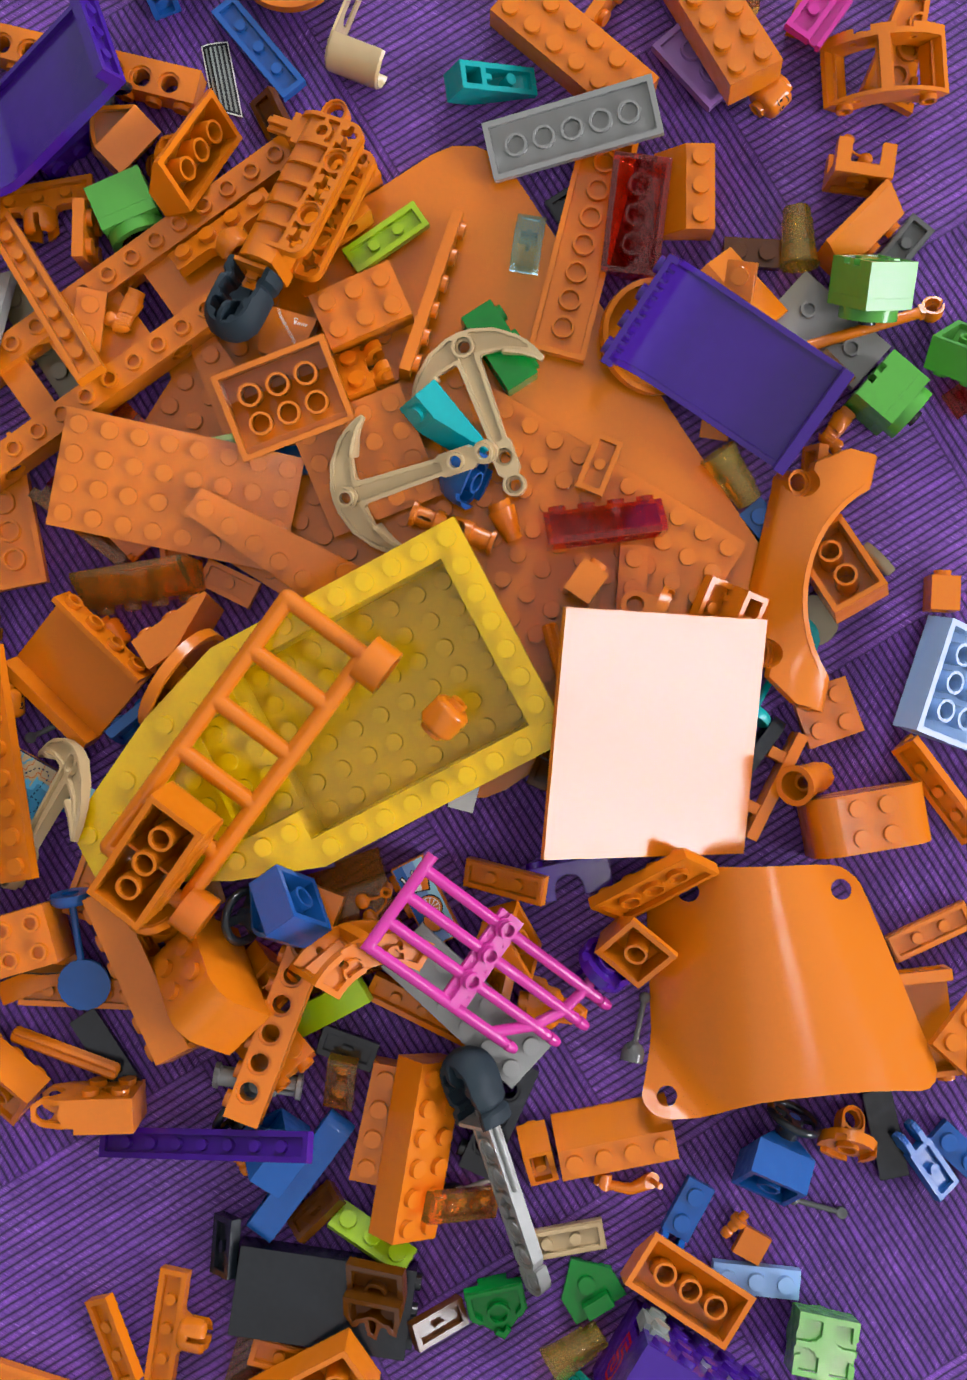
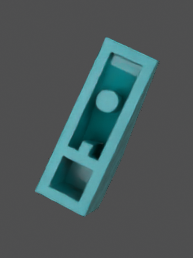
(486, 82)
(440, 419)

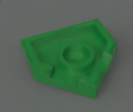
(590, 1289)
(496, 1303)

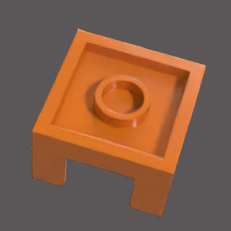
(855, 177)

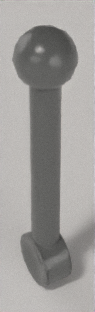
(31, 737)
(839, 1211)

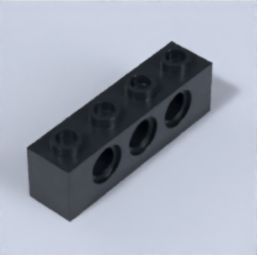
(468, 1149)

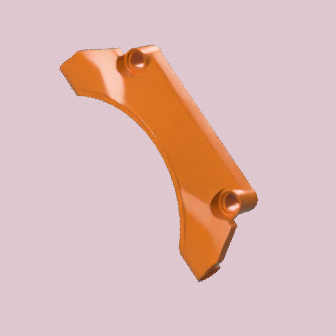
(785, 555)

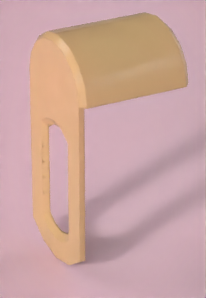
(350, 56)

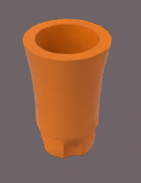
(801, 783)

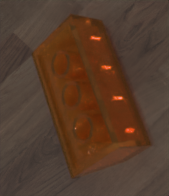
(139, 584)

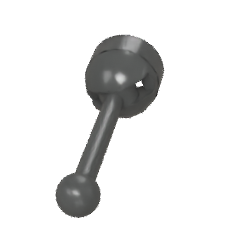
(633, 1050)

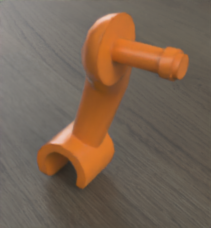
(645, 1182)

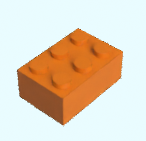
(361, 308)
(845, 573)

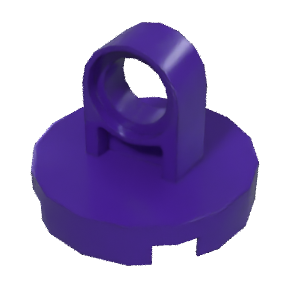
(597, 970)

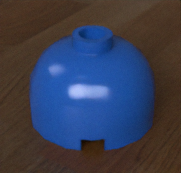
(466, 486)

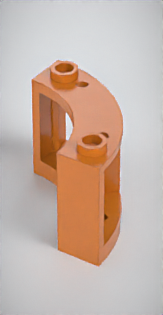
(933, 67)
(344, 945)

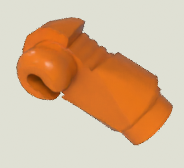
(129, 309)
(836, 426)

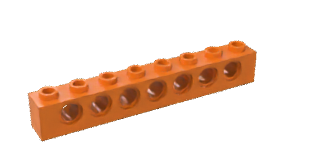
(161, 74)
(252, 1110)

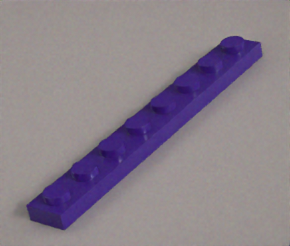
(211, 1145)

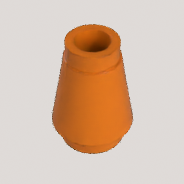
(505, 519)

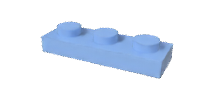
(762, 1280)

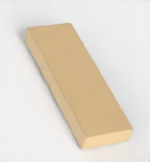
(571, 1238)

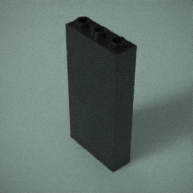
(296, 1297)

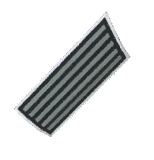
(221, 76)

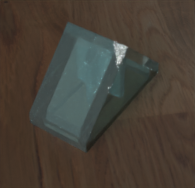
(527, 244)

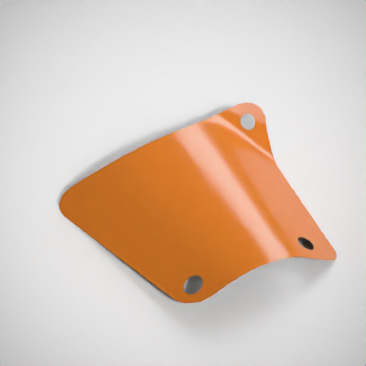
(777, 996)

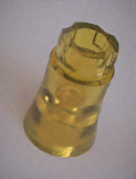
(798, 240)
(732, 474)
(574, 1351)

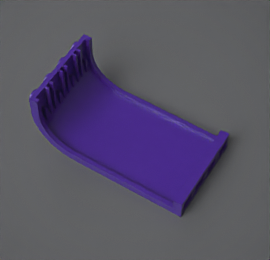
(55, 91)
(726, 362)

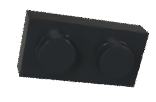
(349, 1044)
(225, 1245)

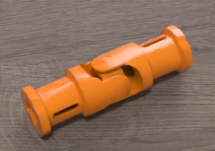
(475, 535)

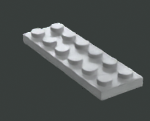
(573, 128)
(510, 1066)

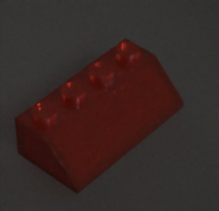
(635, 215)
(604, 523)

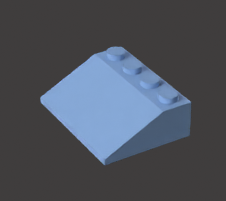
(937, 685)

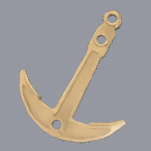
(470, 365)
(362, 492)
(71, 781)

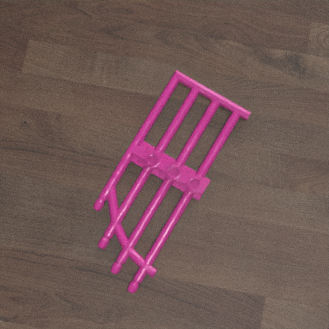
(479, 963)

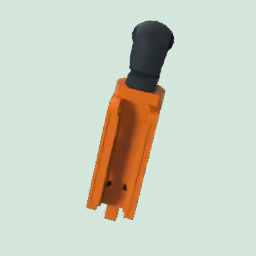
(294, 219)

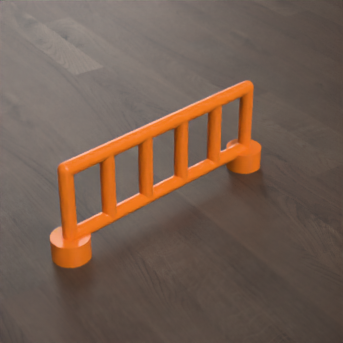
(367, 666)

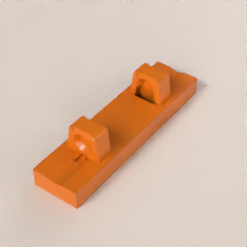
(768, 796)

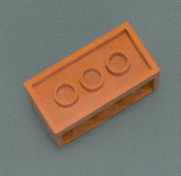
(34, 939)

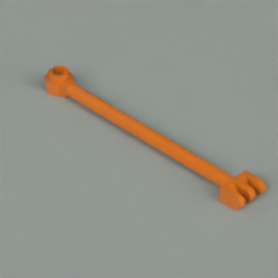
(927, 311)

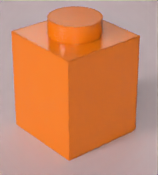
(941, 592)

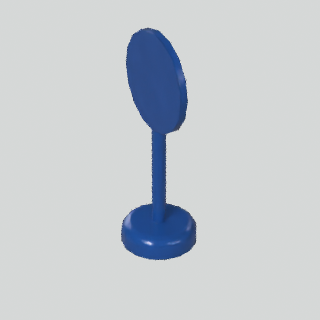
(82, 982)

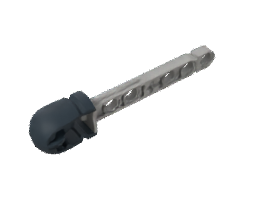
(477, 1094)

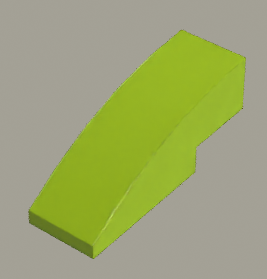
(327, 1009)

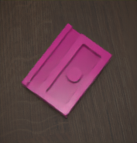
(816, 20)

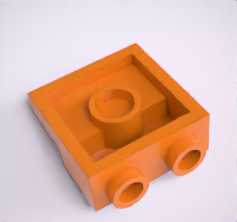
(298, 1059)

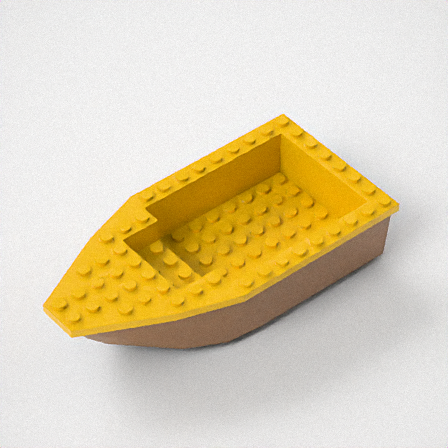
(372, 758)

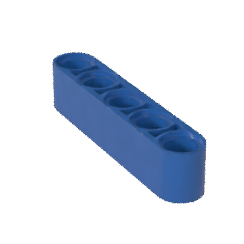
(275, 1212)

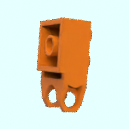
(94, 1106)

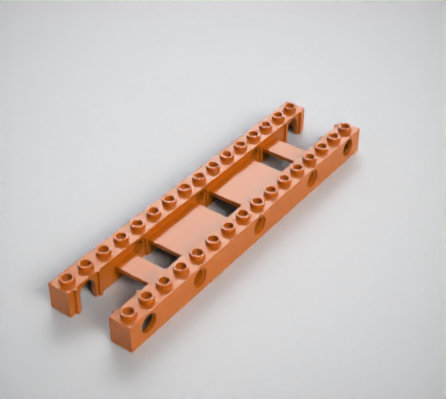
(136, 356)

